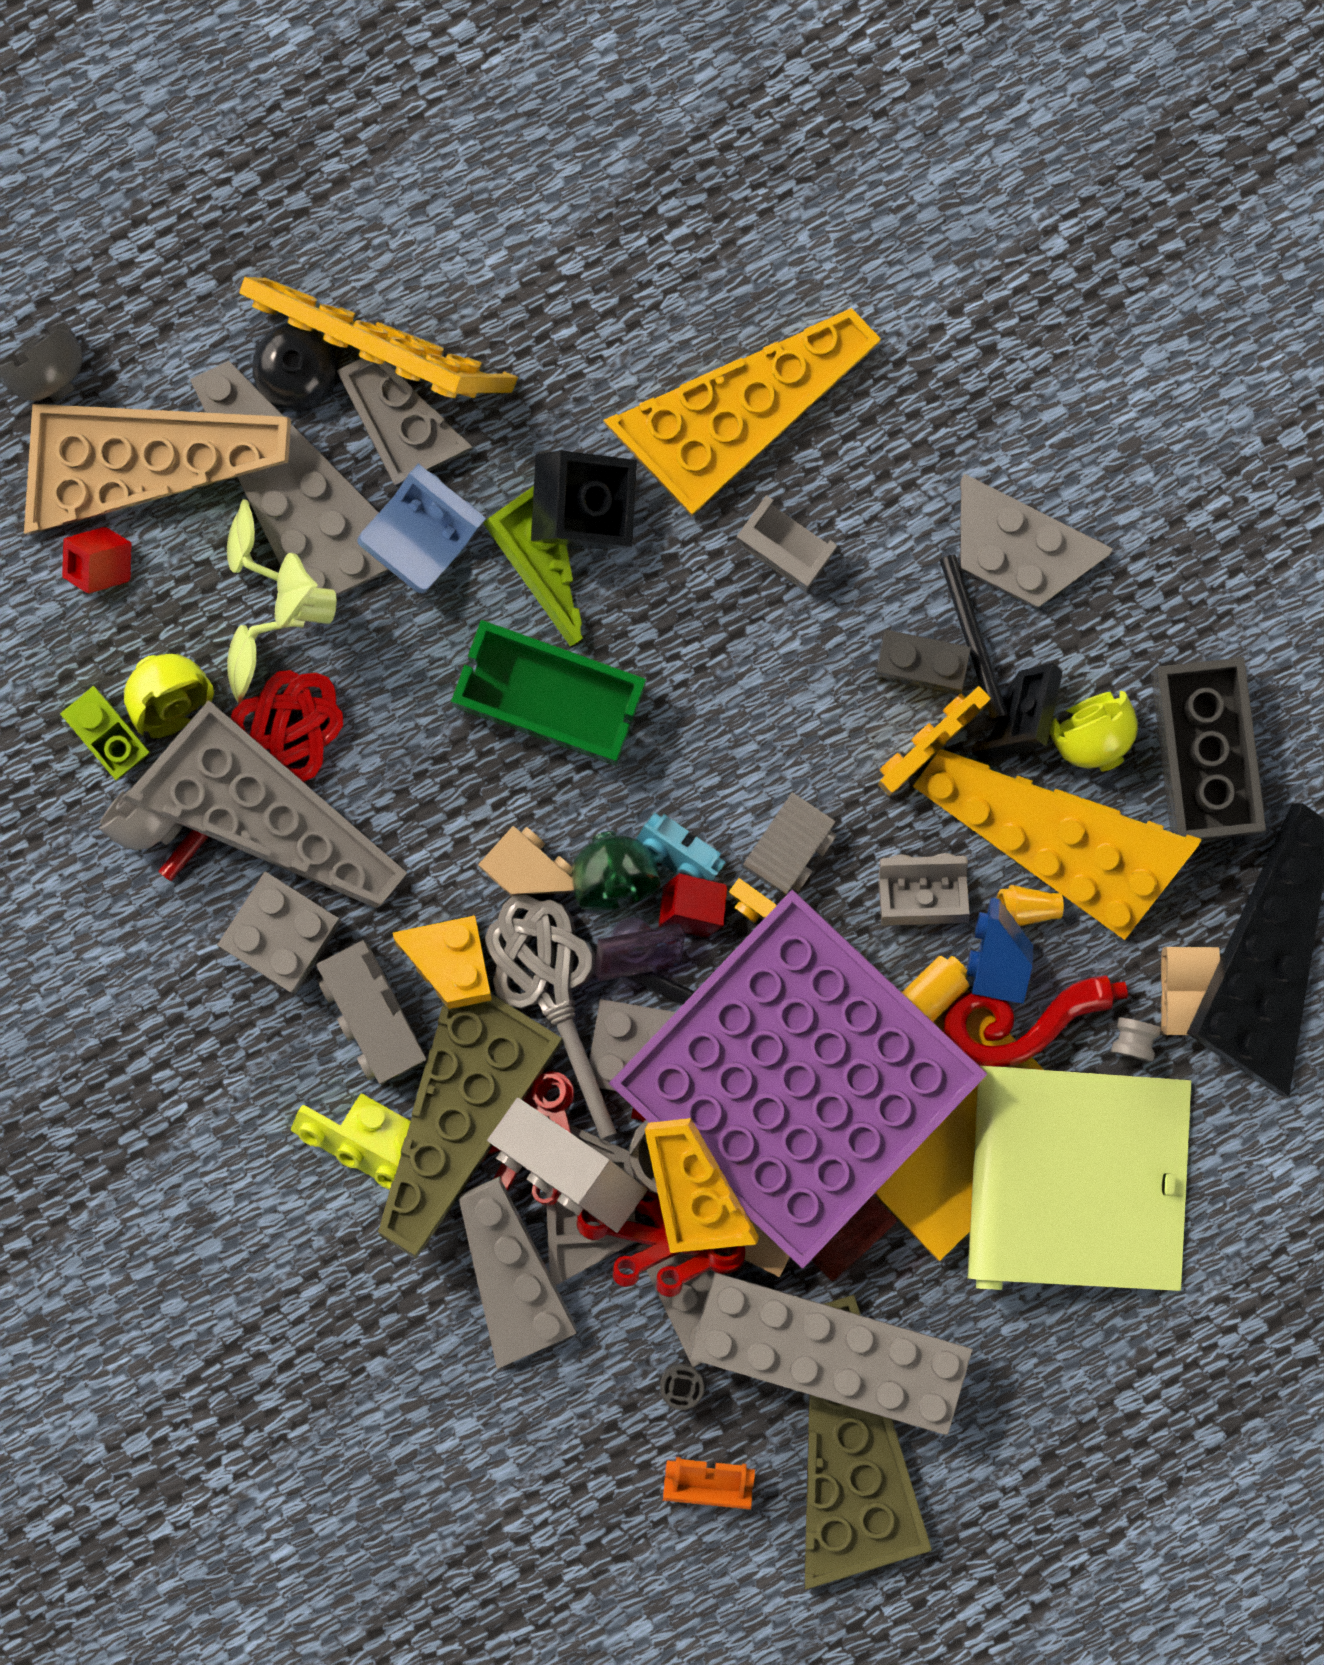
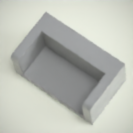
(785, 545)

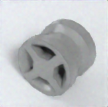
(1136, 1039)

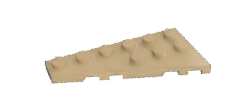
(121, 457)

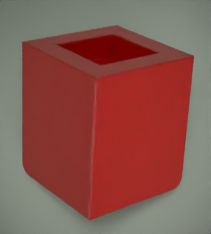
(96, 559)
(693, 904)

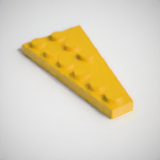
(378, 342)

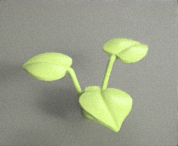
(296, 600)

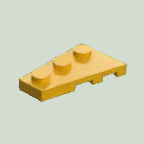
(932, 739)
(693, 1192)

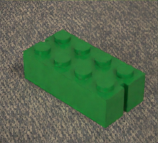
(548, 692)

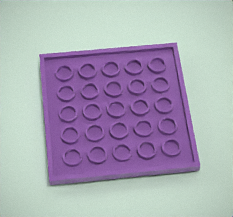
(801, 1076)

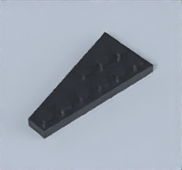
(1262, 978)

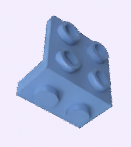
(421, 530)

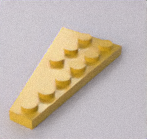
(724, 419)
(1071, 843)

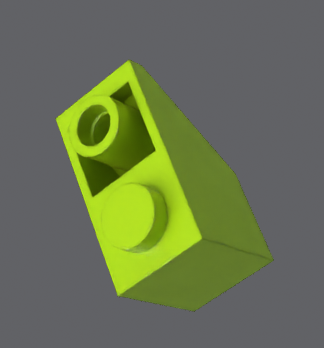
(105, 733)

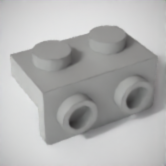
(923, 890)

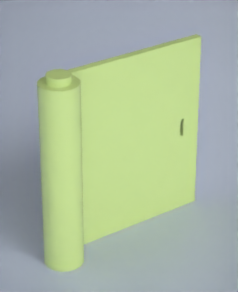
(1076, 1177)

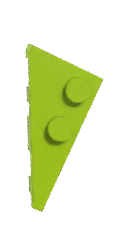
(540, 565)

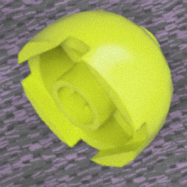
(164, 692)
(1097, 732)

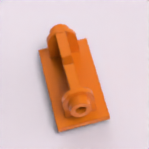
(694, 1483)

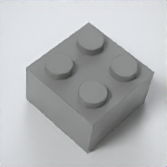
(279, 933)

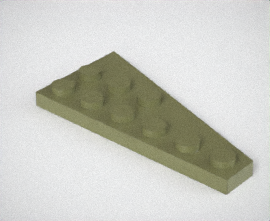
(471, 1078)

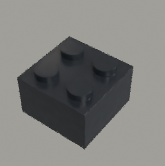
(583, 500)

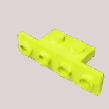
(365, 1140)

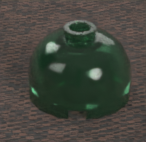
(613, 870)

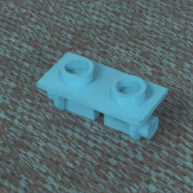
(664, 840)

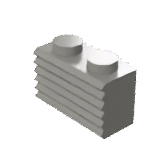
(789, 845)

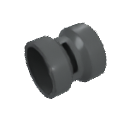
(678, 1380)

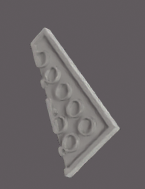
(299, 503)

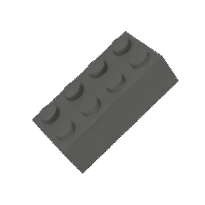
(1208, 749)

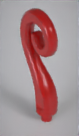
(1078, 999)

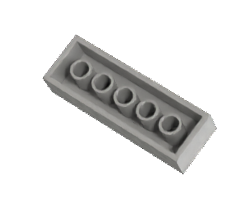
(830, 1353)

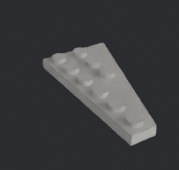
(244, 797)

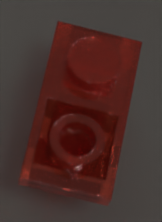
(854, 1238)

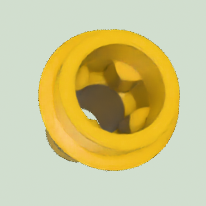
(1031, 905)

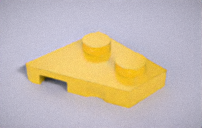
(449, 959)

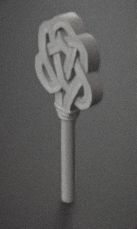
(560, 1009)

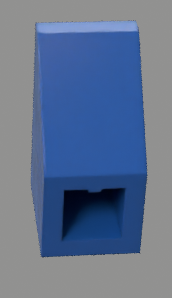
(1004, 956)

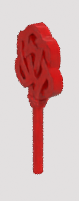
(314, 712)

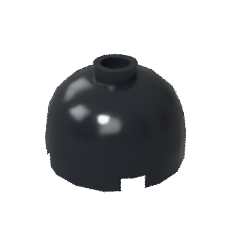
(295, 368)

